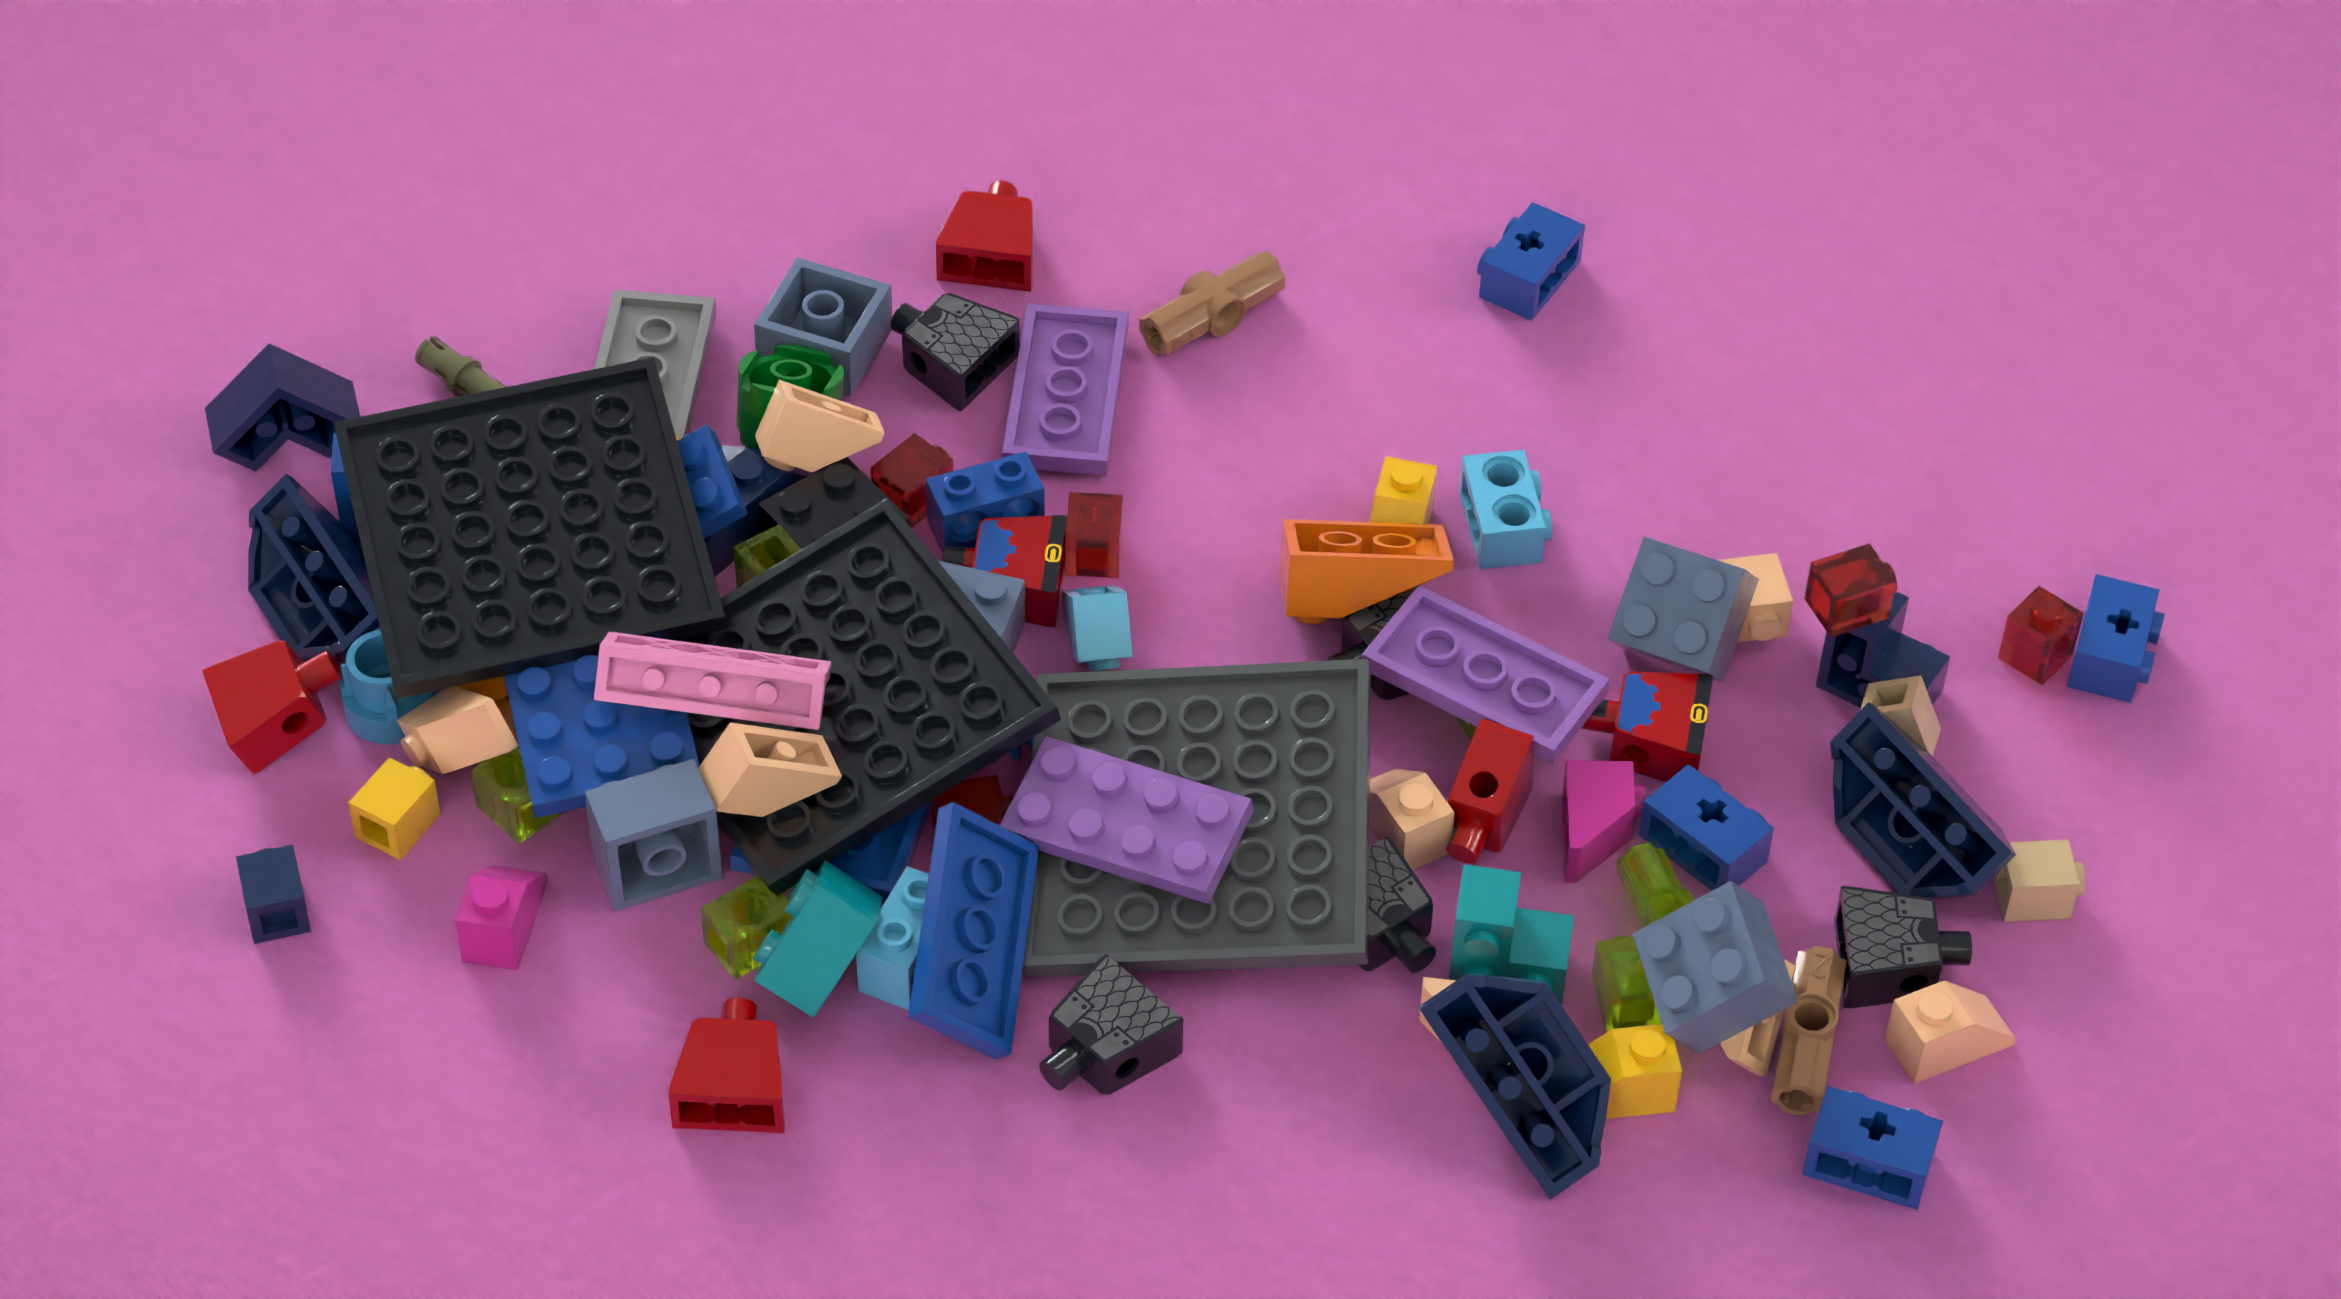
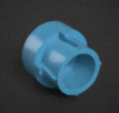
(369, 692)

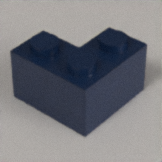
(275, 402)
(1877, 655)

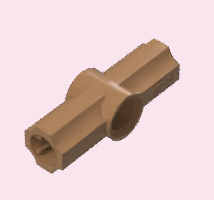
(1212, 303)
(1809, 1031)

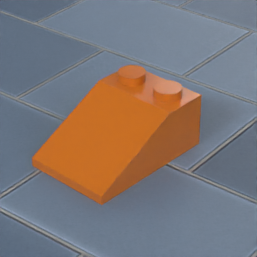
(1350, 565)

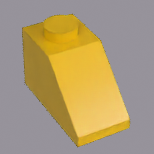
(1404, 492)
(1641, 1070)

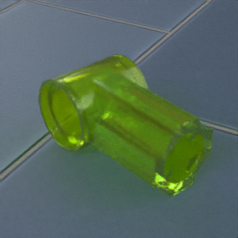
(1651, 883)

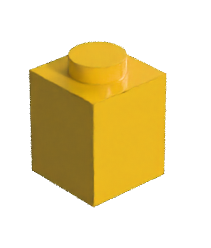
(394, 808)

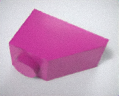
(1597, 812)
(498, 915)

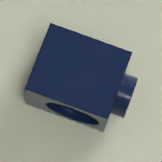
(273, 894)

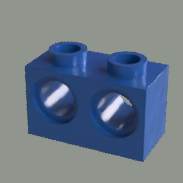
(979, 492)

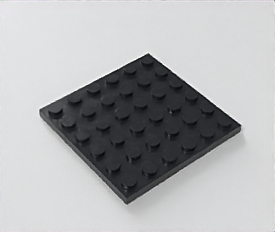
(526, 526)
(911, 696)

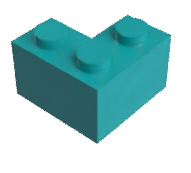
(825, 931)
(1507, 940)

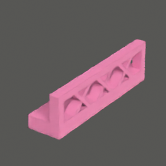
(711, 680)

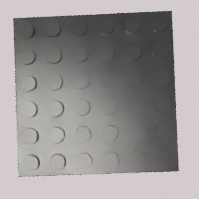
(1300, 874)

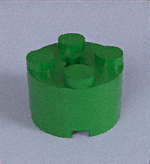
(790, 363)

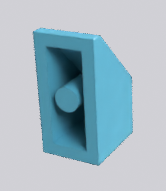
(1098, 625)

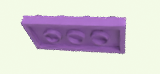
(1067, 388)
(1485, 672)
(1128, 819)

